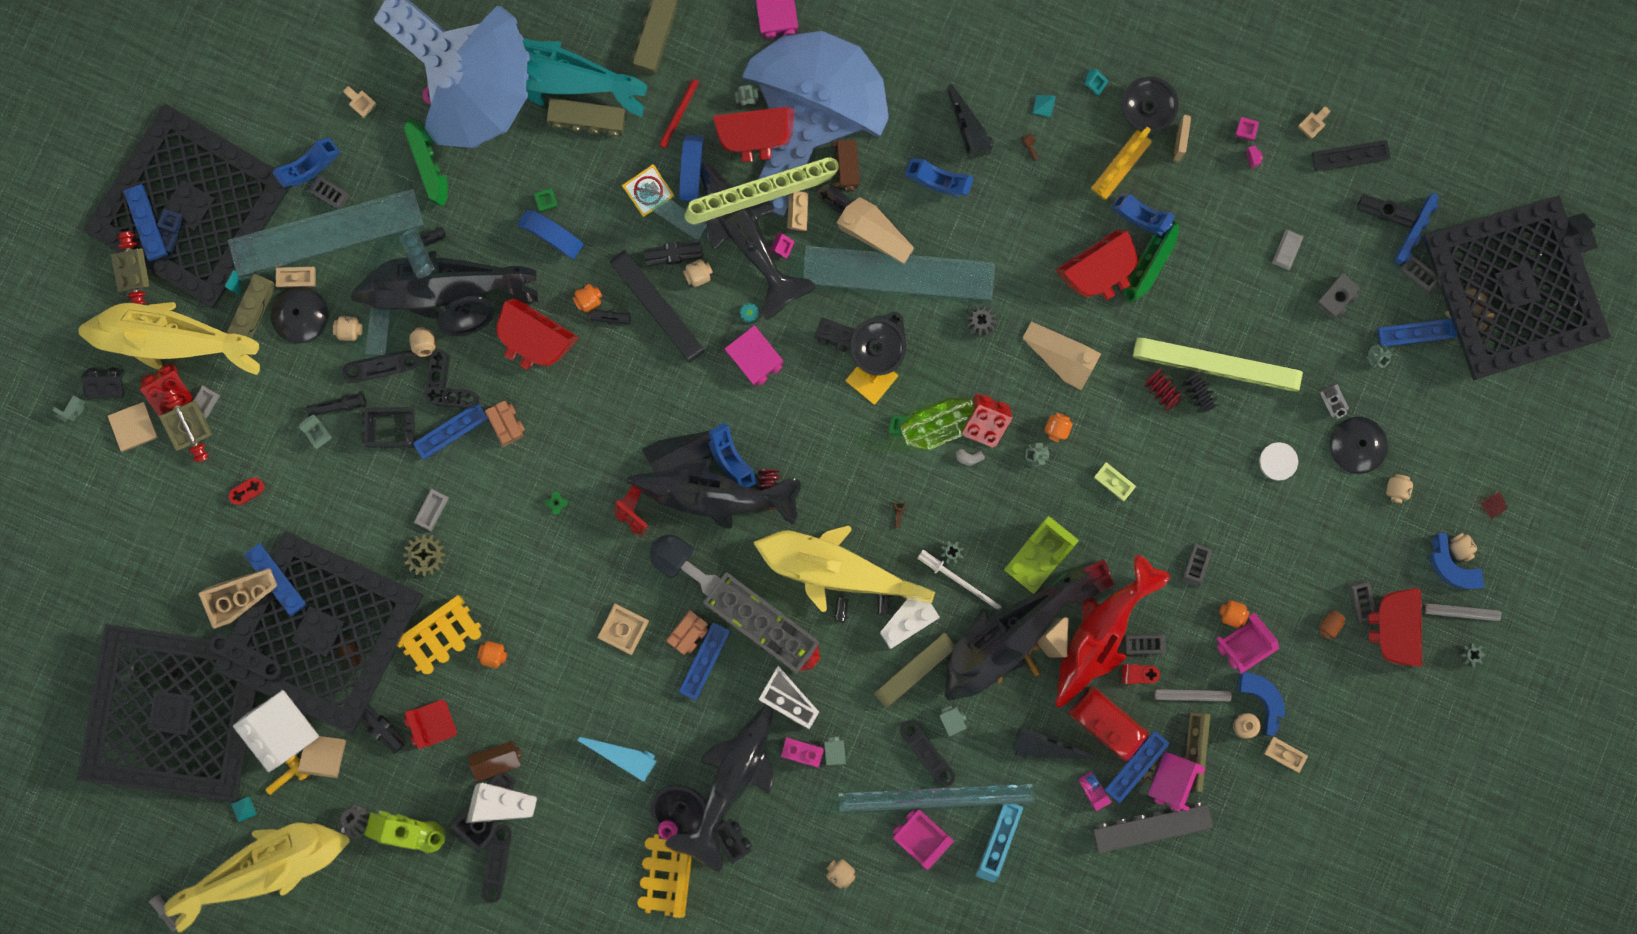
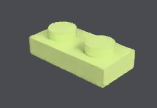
(1114, 481)

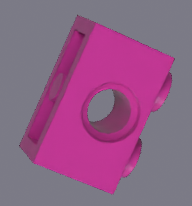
(802, 752)

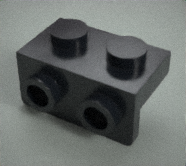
(834, 333)
(103, 383)

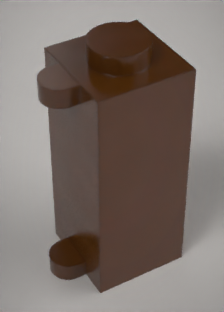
(848, 165)
(495, 760)

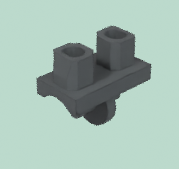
(1334, 400)

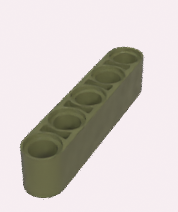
(915, 670)

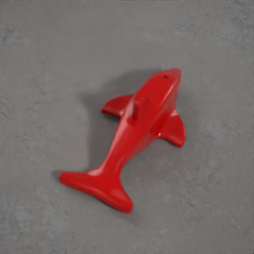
(1096, 641)

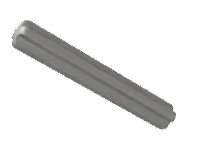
(1463, 612)
(1192, 695)

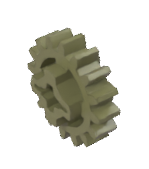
(424, 546)

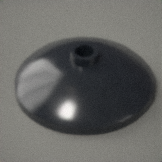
(1156, 94)
(465, 316)
(308, 323)
(890, 346)
(1346, 447)
(667, 807)

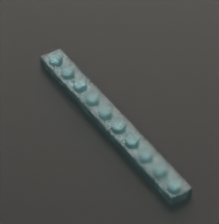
(936, 798)

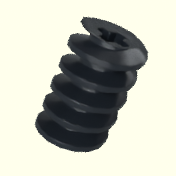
(1200, 392)

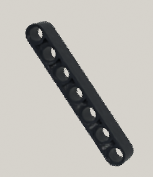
(657, 306)

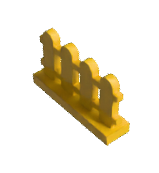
(1122, 164)
(429, 637)
(669, 885)

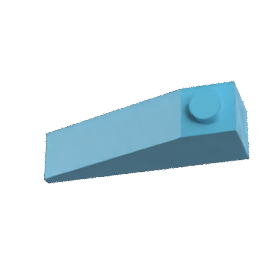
(631, 760)
(999, 842)

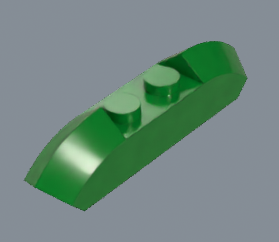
(435, 184)
(1151, 263)

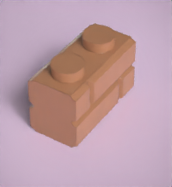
(504, 423)
(687, 633)

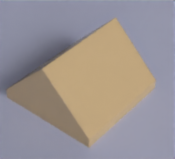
(1055, 638)

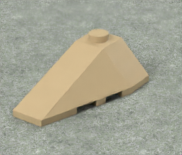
(870, 226)
(1063, 355)
(233, 597)

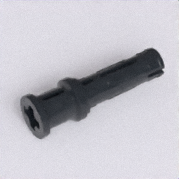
(344, 403)

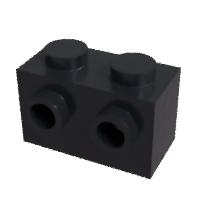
(732, 841)

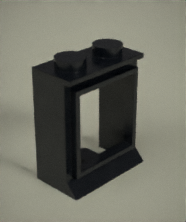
(369, 423)

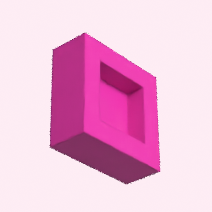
(1247, 129)
(1254, 156)
(782, 245)

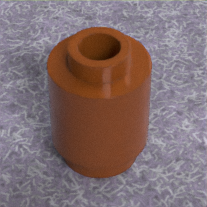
(1331, 625)
(352, 648)

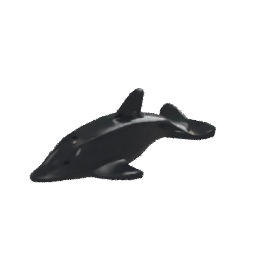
(746, 233)
(702, 493)
(739, 765)

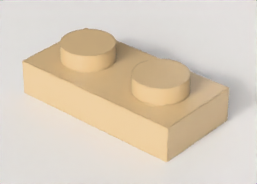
(797, 211)
(295, 277)
(1285, 754)

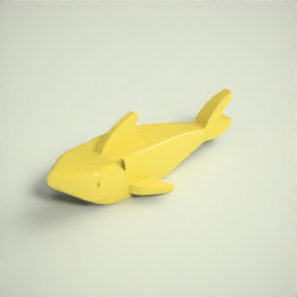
(159, 333)
(826, 565)
(267, 865)

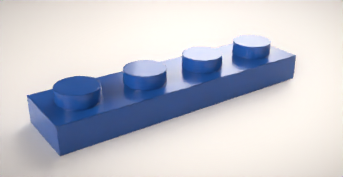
(145, 222)
(1420, 223)
(1416, 333)
(450, 431)
(284, 591)
(704, 661)
(1136, 766)

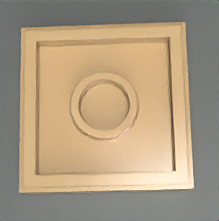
(1182, 138)
(133, 426)
(623, 629)
(322, 757)

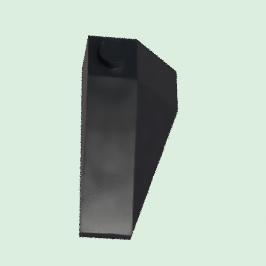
(972, 132)
(676, 451)
(1038, 745)
(478, 834)

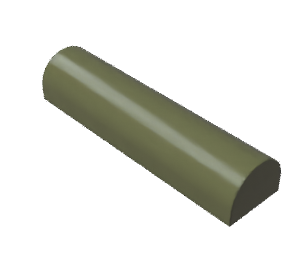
(1197, 745)

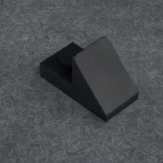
(1582, 230)

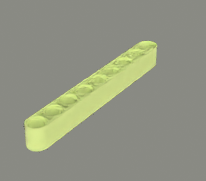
(756, 196)
(1217, 364)

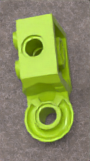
(405, 832)

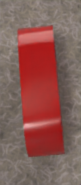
(249, 495)

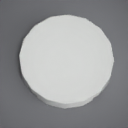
(1278, 461)

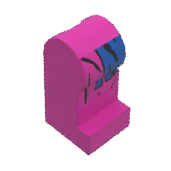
(1094, 791)

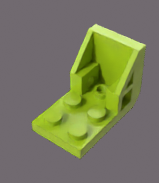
(1041, 554)

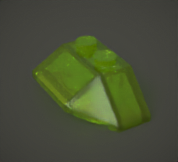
(937, 423)

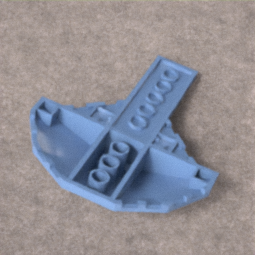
(471, 71)
(829, 88)

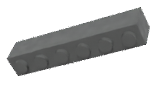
(1151, 828)

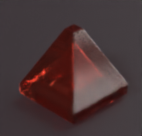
(1494, 505)

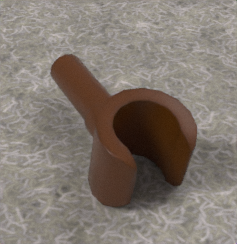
(1027, 141)
(898, 513)

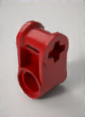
(1136, 674)

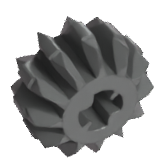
(973, 319)
(353, 821)

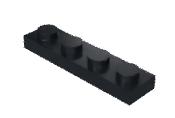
(1351, 155)

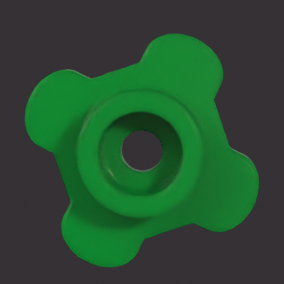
(551, 503)

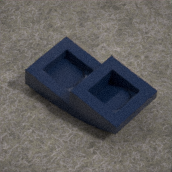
(169, 228)

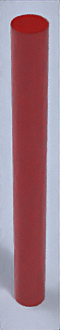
(678, 114)

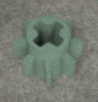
(746, 96)
(1379, 356)
(1037, 454)
(954, 547)
(1477, 655)

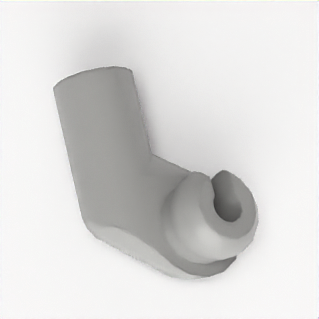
(968, 459)

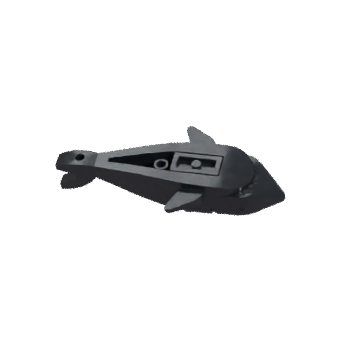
(397, 286)
(1003, 640)

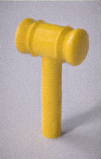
(293, 763)

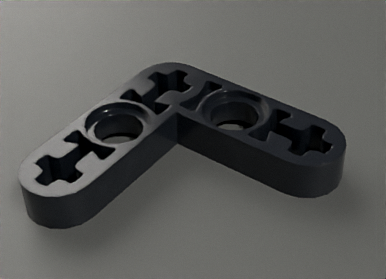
(440, 386)

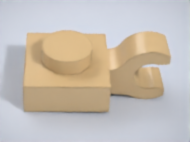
(360, 102)
(1313, 123)

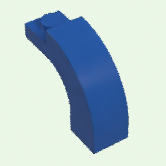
(309, 165)
(691, 167)
(938, 179)
(1141, 215)
(550, 233)
(728, 458)
(1450, 572)
(1270, 697)

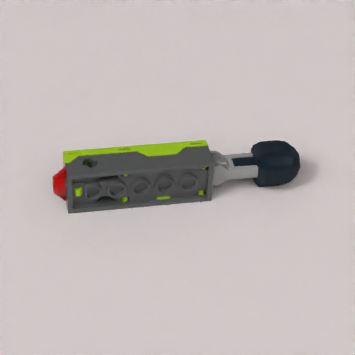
(740, 607)

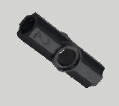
(1375, 207)
(672, 253)
(382, 730)

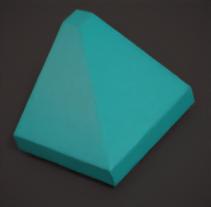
(1095, 81)
(1044, 105)
(234, 283)
(244, 809)

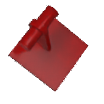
(625, 511)

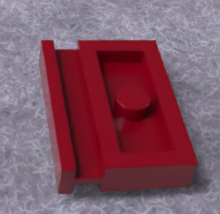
(1099, 575)

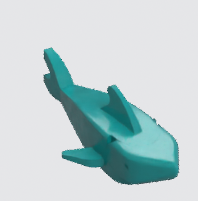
(563, 72)

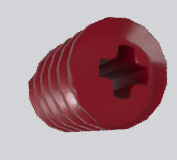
(1163, 390)
(768, 480)

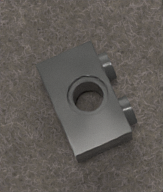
(1346, 289)

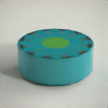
(749, 313)

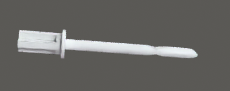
(937, 566)

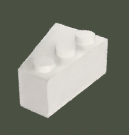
(908, 621)
(788, 699)
(497, 803)

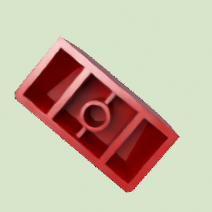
(755, 131)
(1101, 266)
(532, 335)
(1399, 627)
(1108, 723)

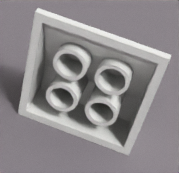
(275, 731)

